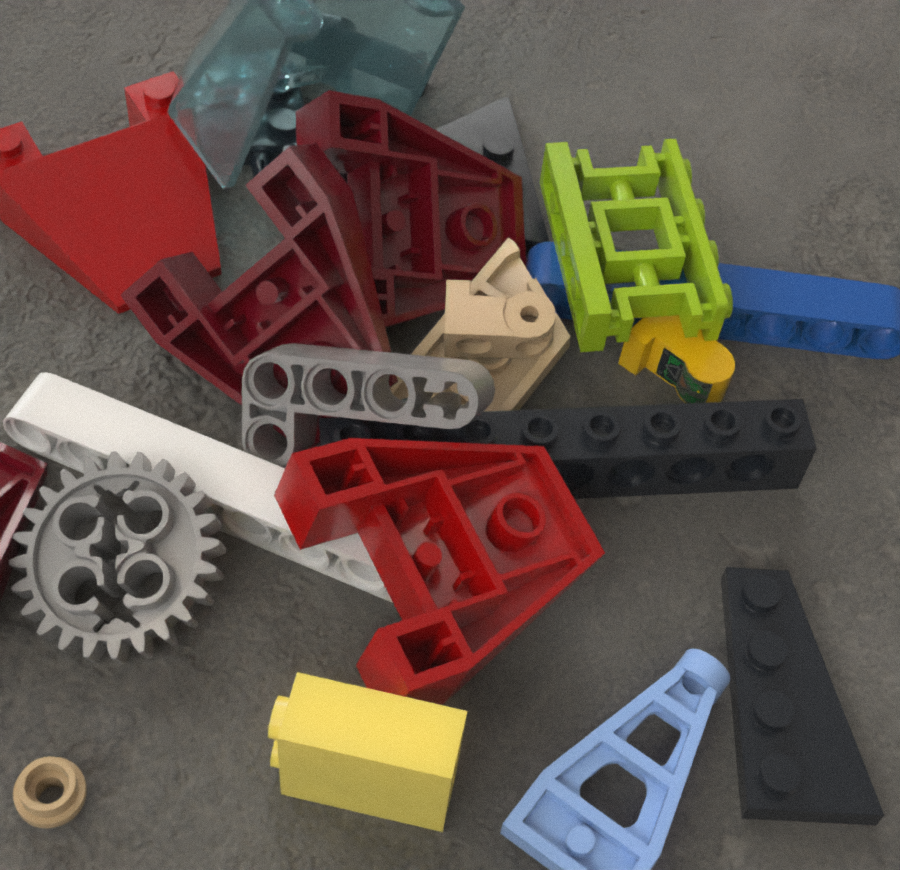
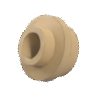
(44, 774)

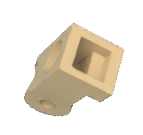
(496, 324)

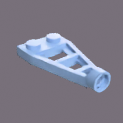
(574, 835)

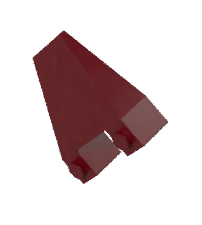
(420, 197)
(303, 291)

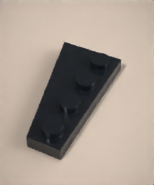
(787, 719)

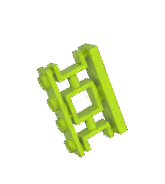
(589, 255)

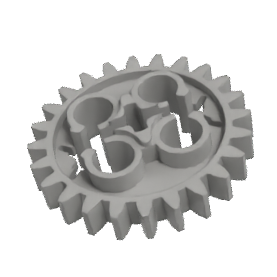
(60, 563)

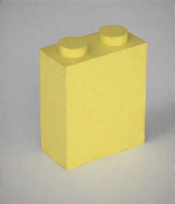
(366, 750)

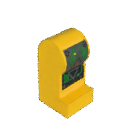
(692, 365)

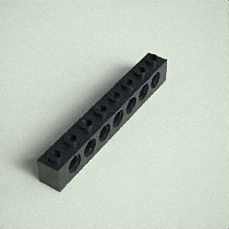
(637, 446)

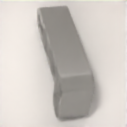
(367, 396)

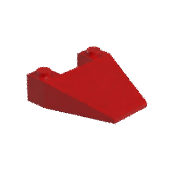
(112, 201)
(460, 537)

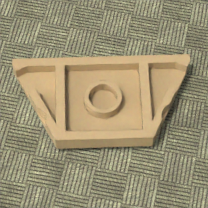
(513, 377)

